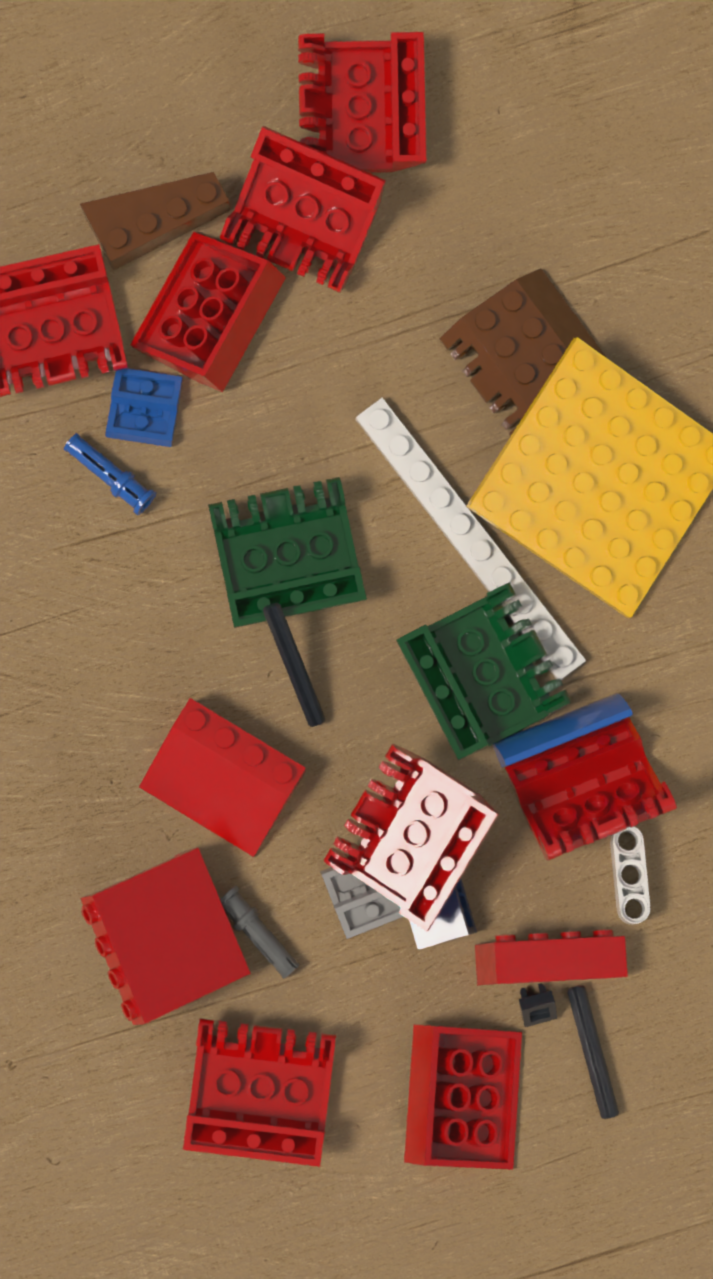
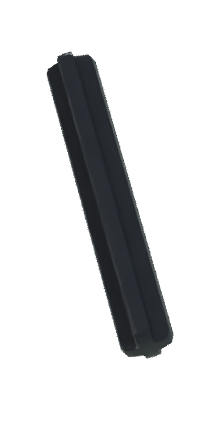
(294, 664)
(593, 1052)

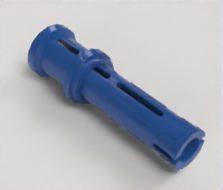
(125, 480)

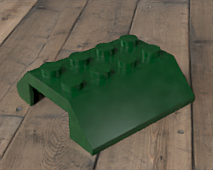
(288, 554)
(482, 673)

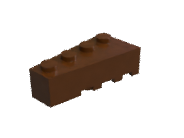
(152, 216)

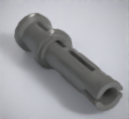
(247, 920)

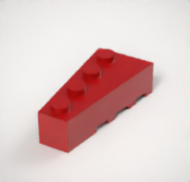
(551, 960)

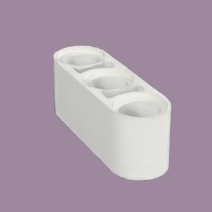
(624, 891)

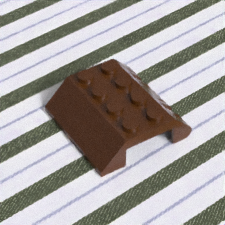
(517, 342)

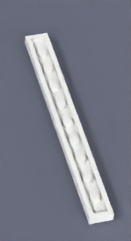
(465, 531)

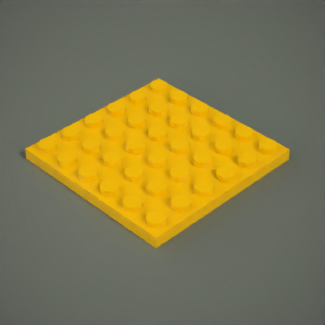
(599, 478)

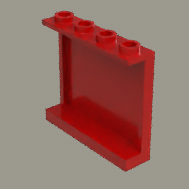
(164, 937)

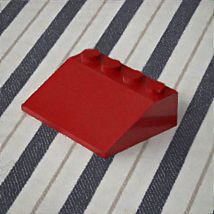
(208, 310)
(222, 777)
(463, 1097)

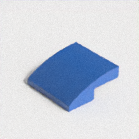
(144, 407)

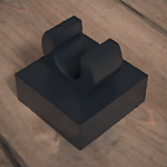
(538, 1007)

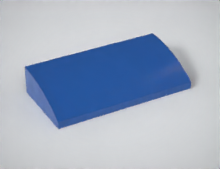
(561, 729)

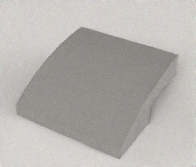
(358, 904)

